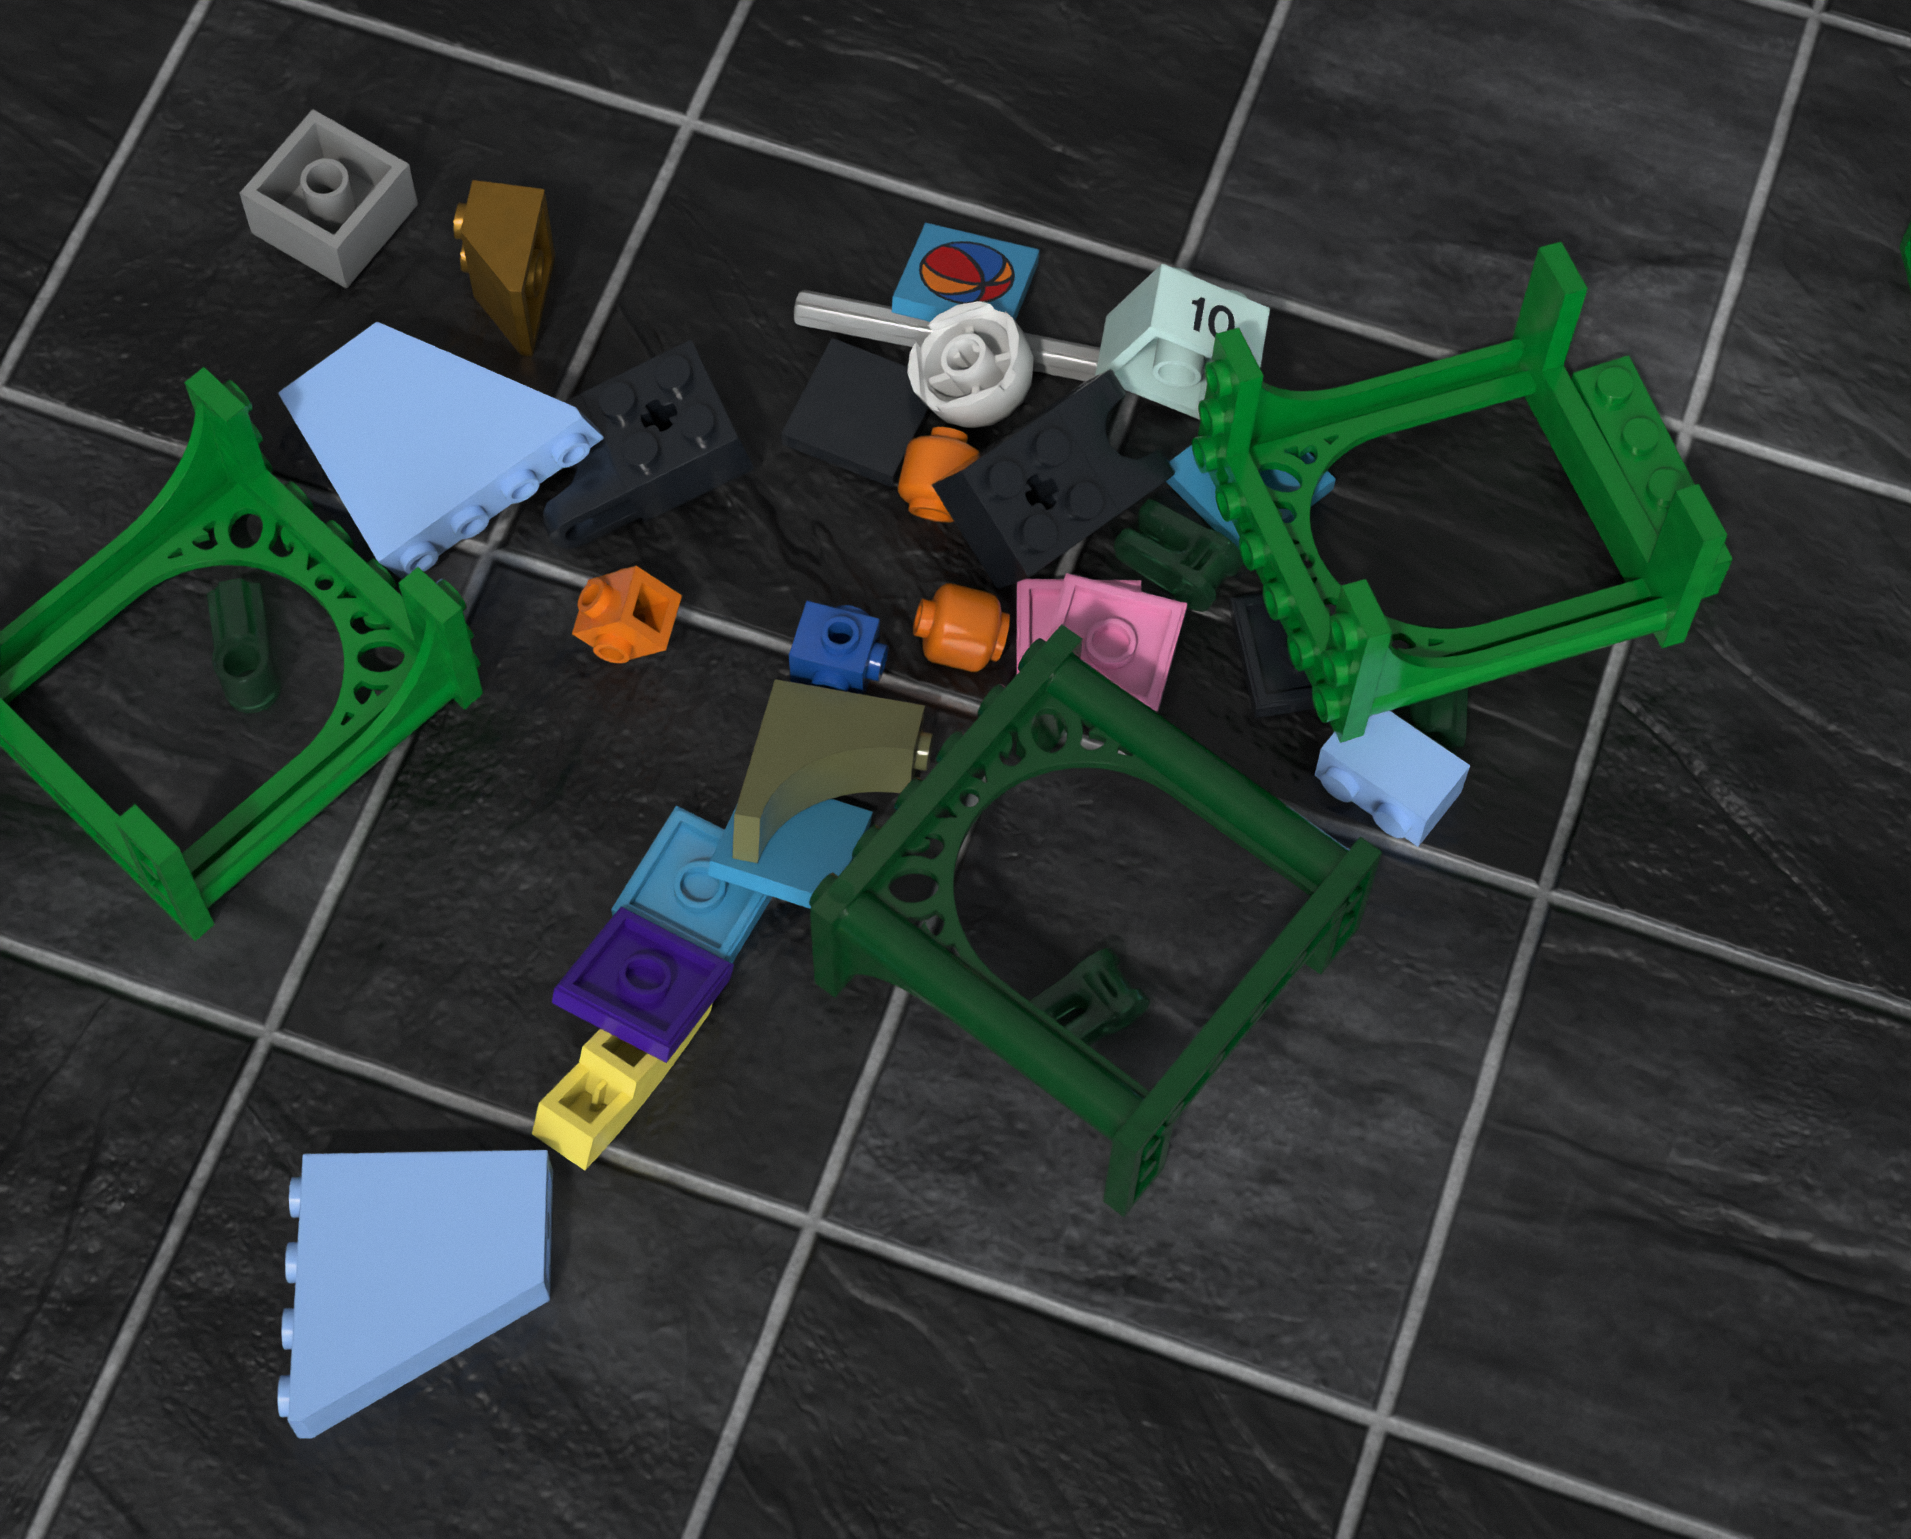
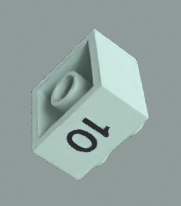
(1168, 332)

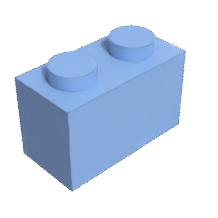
(1393, 776)

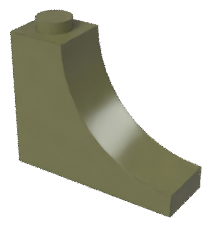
(824, 747)

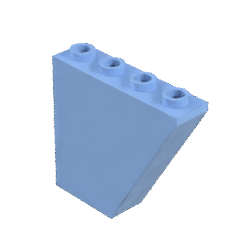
(428, 442)
(405, 1269)

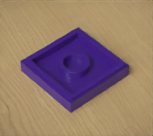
(642, 984)

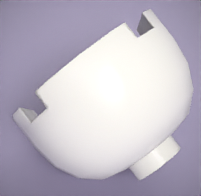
(972, 365)

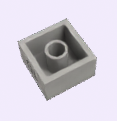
(329, 198)

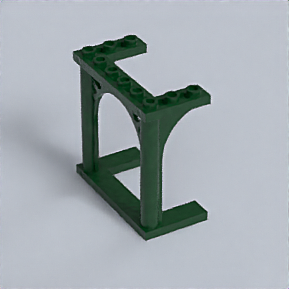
(871, 932)

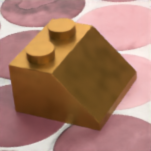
(507, 256)

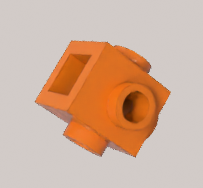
(626, 615)

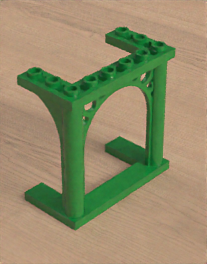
(210, 489)
(1351, 653)

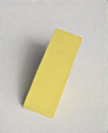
(600, 1096)

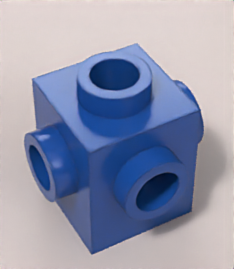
(837, 648)

